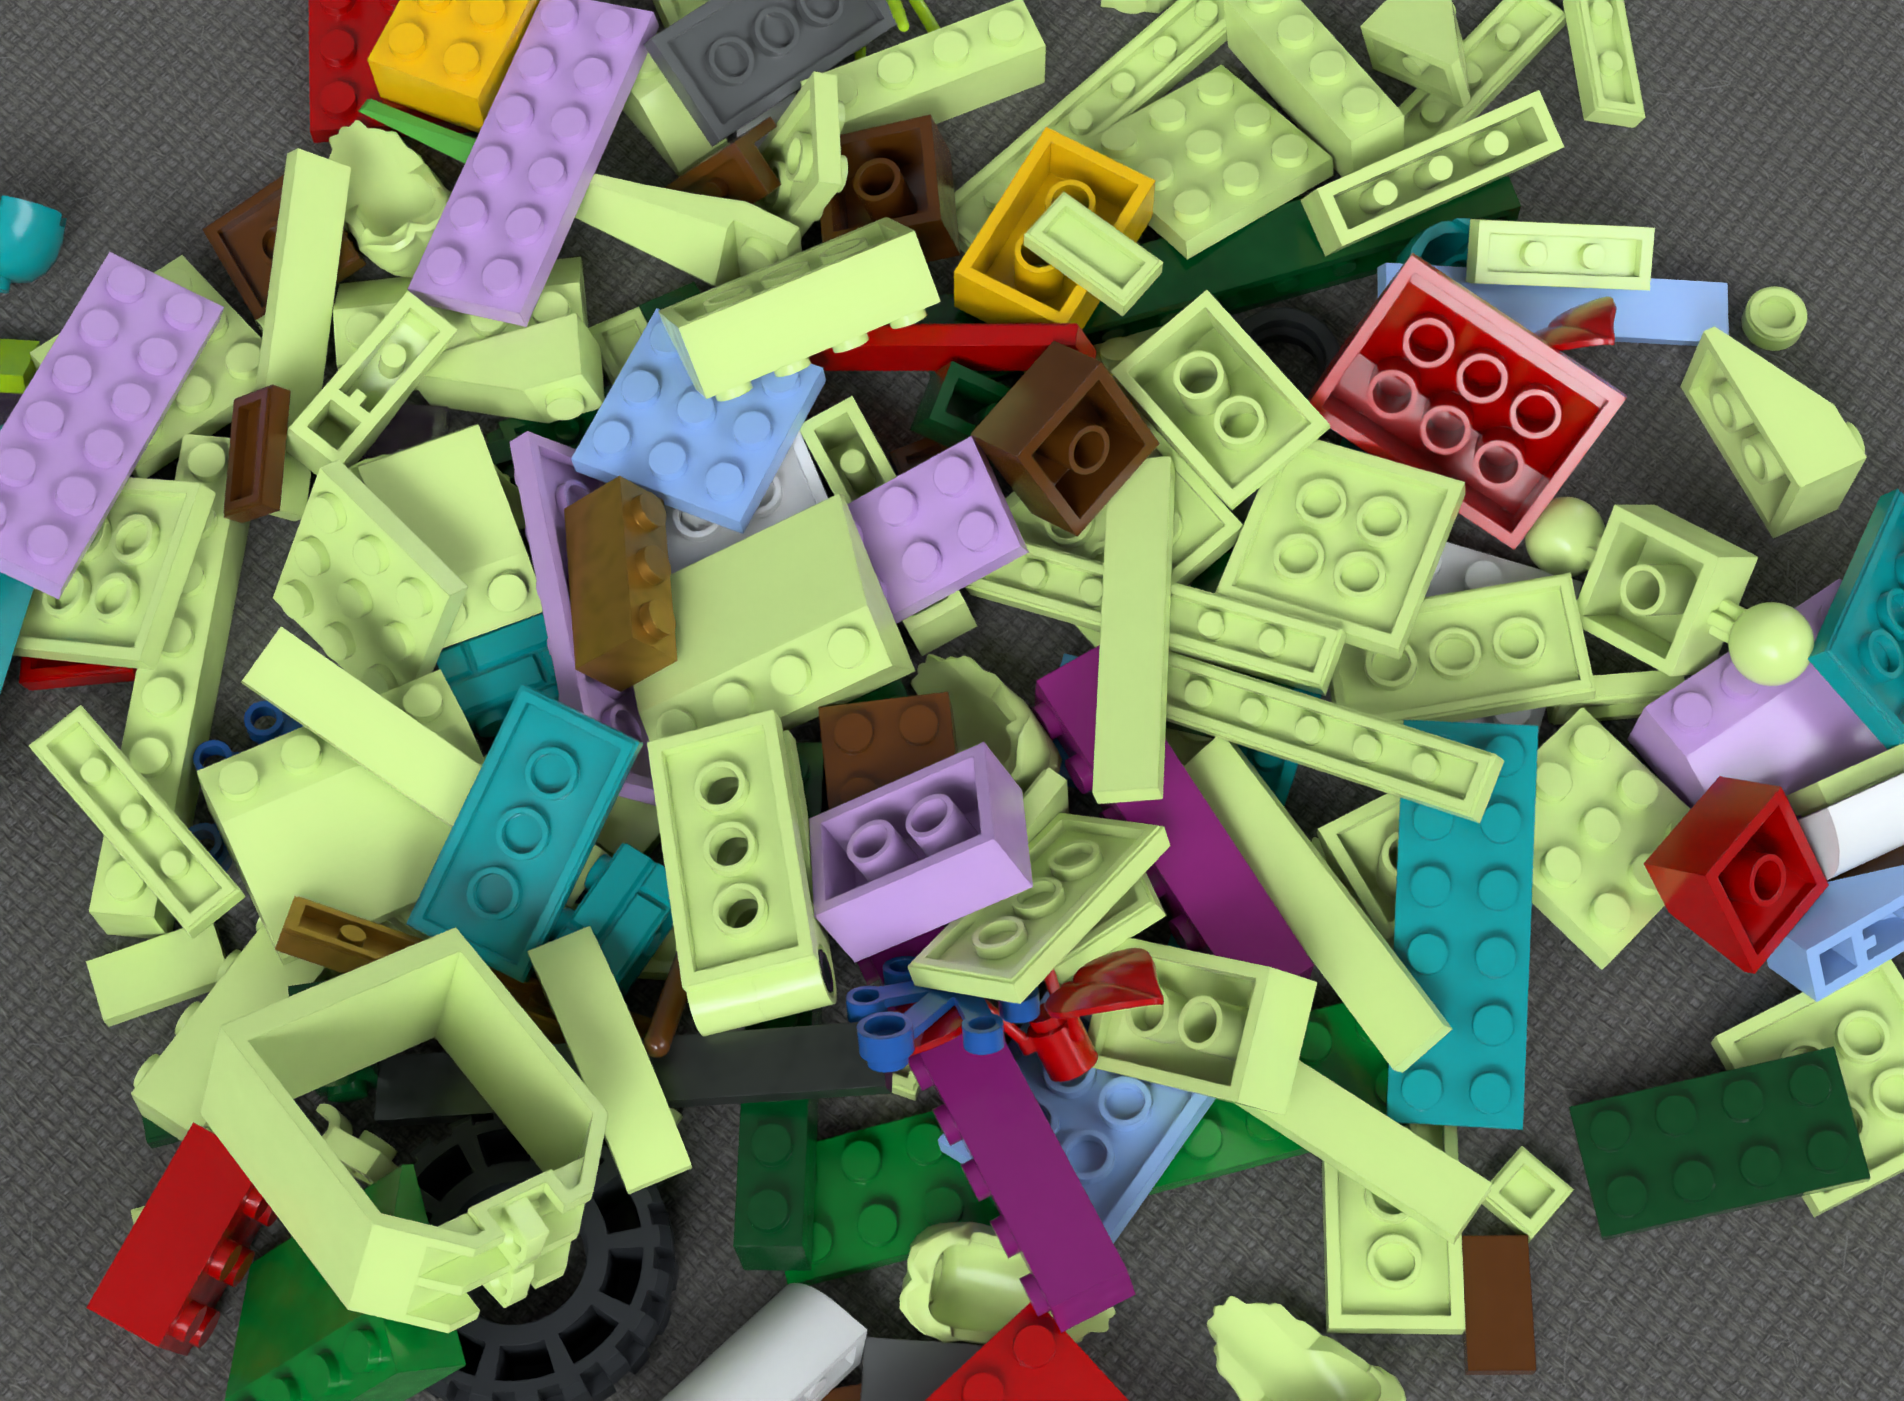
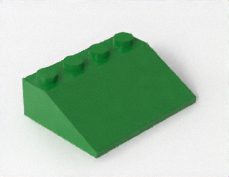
(308, 1347)

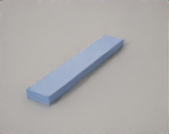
(1667, 314)

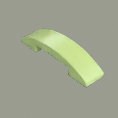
(610, 1058)

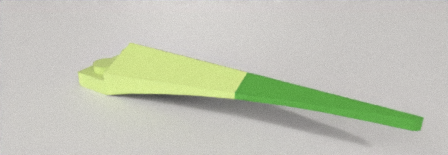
(690, 231)

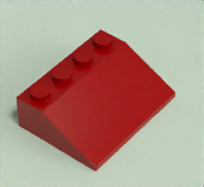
(1465, 395)

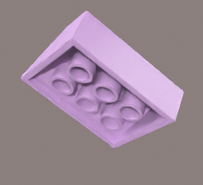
(1752, 731)

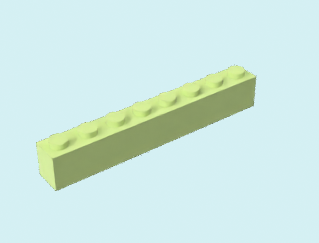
(177, 701)

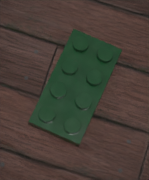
(1719, 1143)

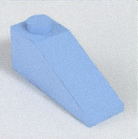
(1844, 933)

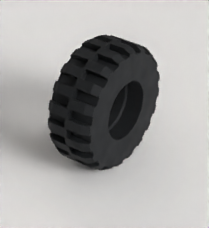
(608, 1317)

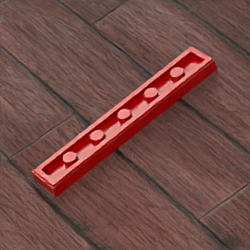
(970, 345)

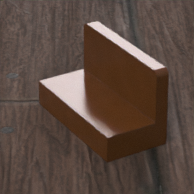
(733, 171)

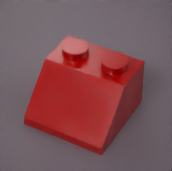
(1738, 870)

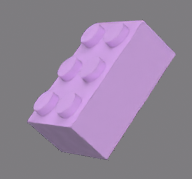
(919, 853)

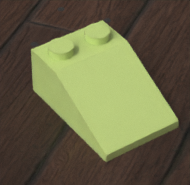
(1219, 400)
(1773, 433)
(460, 511)
(1220, 1034)

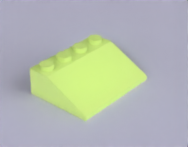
(776, 626)
(324, 825)

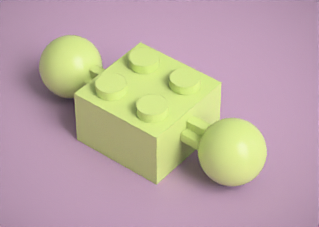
(1668, 591)

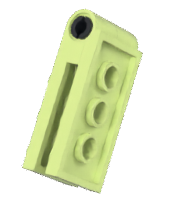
(739, 855)

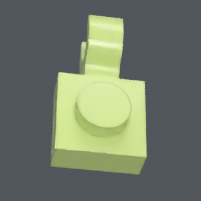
(365, 1157)

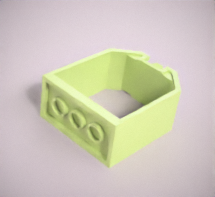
(362, 1017)

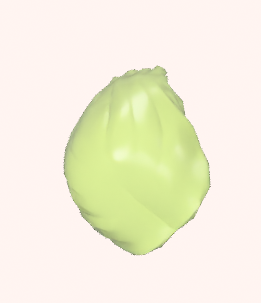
(390, 197)
(990, 714)
(967, 1287)
(1285, 1359)

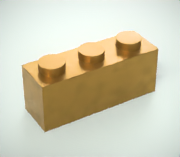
(620, 584)

